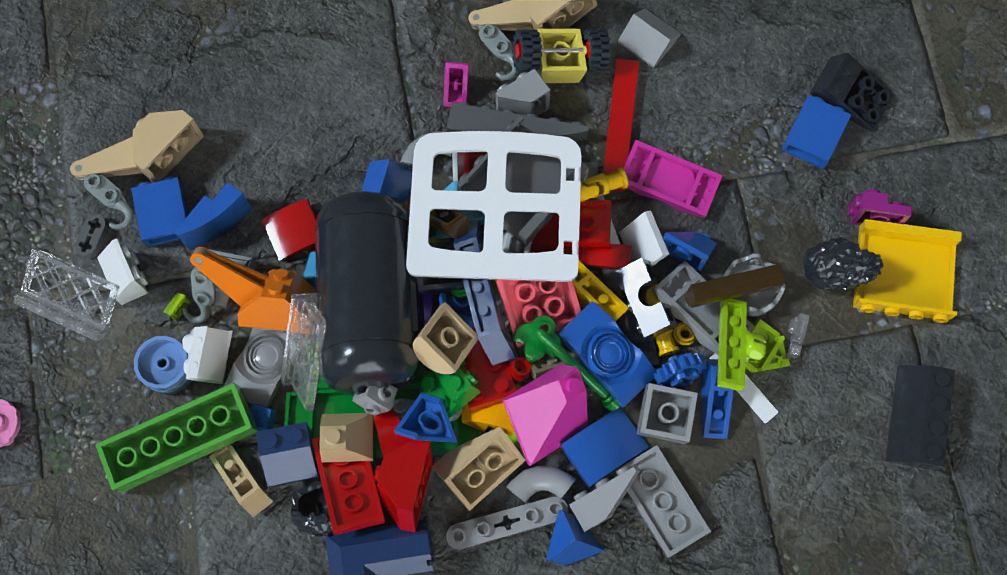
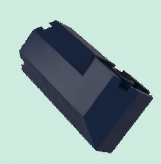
(381, 551)

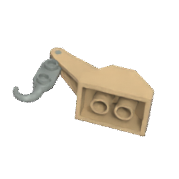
(524, 15)
(154, 150)

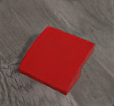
(292, 229)

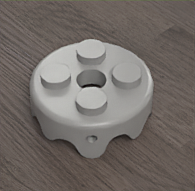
(759, 302)

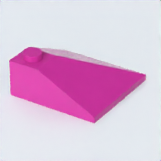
(548, 411)

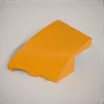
(492, 416)

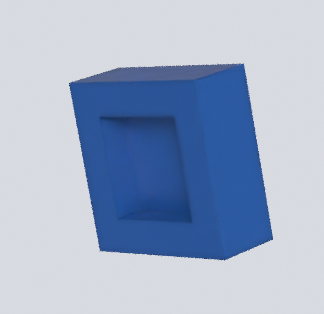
(263, 416)

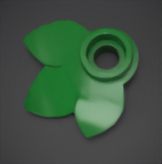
(533, 347)

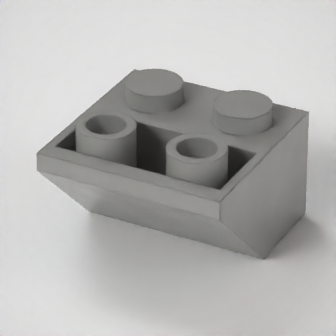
(524, 95)

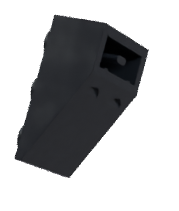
(854, 89)

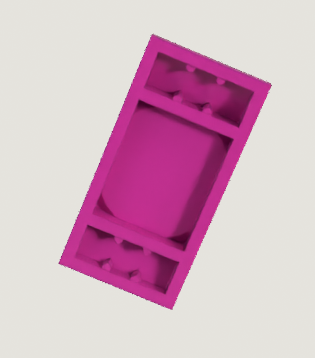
(670, 179)

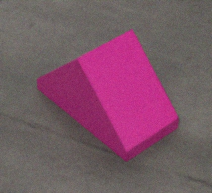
(456, 83)

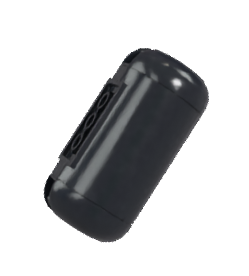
(365, 293)

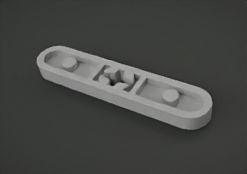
(482, 528)

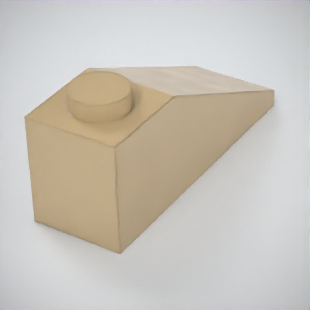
(241, 480)

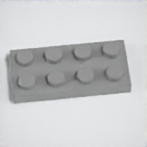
(665, 503)

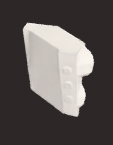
(206, 354)

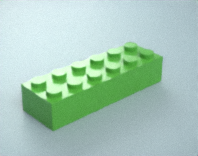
(176, 438)

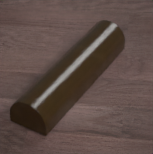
(448, 221)
(734, 286)

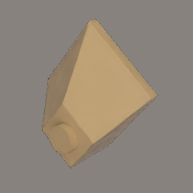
(346, 437)

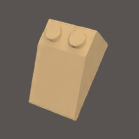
(478, 466)

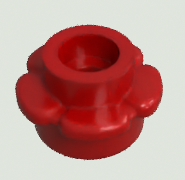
(522, 364)

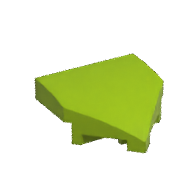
(775, 352)

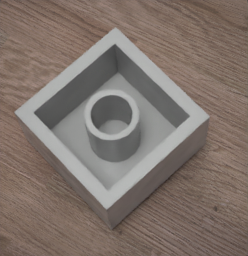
(667, 413)

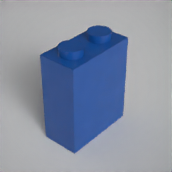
(816, 131)
(160, 210)

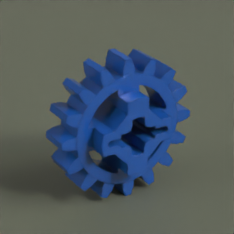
(680, 370)

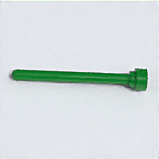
(607, 400)

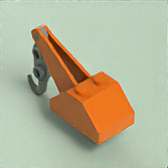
(262, 297)

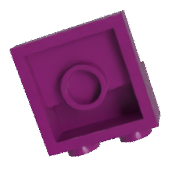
(874, 206)

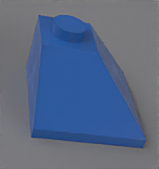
(690, 247)

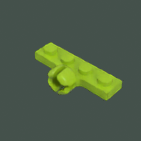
(736, 345)

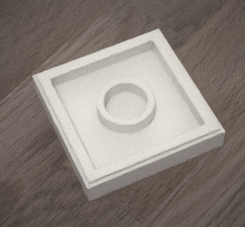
(645, 239)

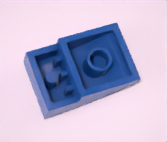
(213, 217)
(604, 447)

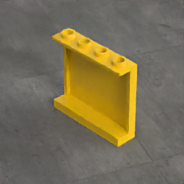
(915, 271)

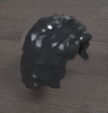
(840, 265)
(310, 511)

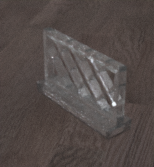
(65, 313)
(303, 348)

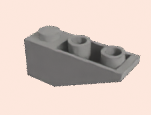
(602, 502)

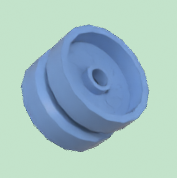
(150, 364)

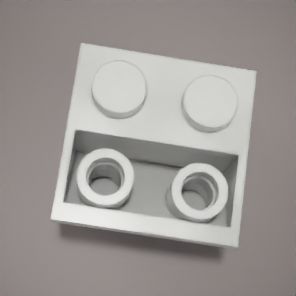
(121, 269)

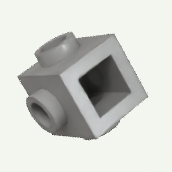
(375, 401)

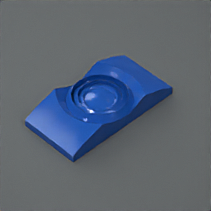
(607, 353)

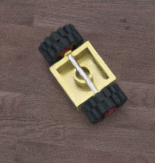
(561, 53)

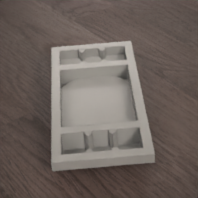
(702, 320)
(260, 366)

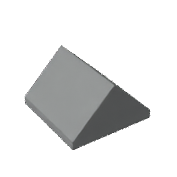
(648, 37)

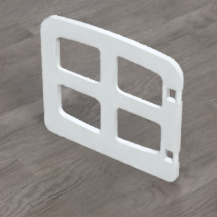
(494, 203)

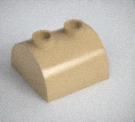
(444, 341)

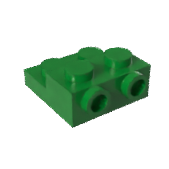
(453, 388)

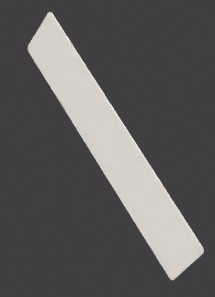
(756, 399)

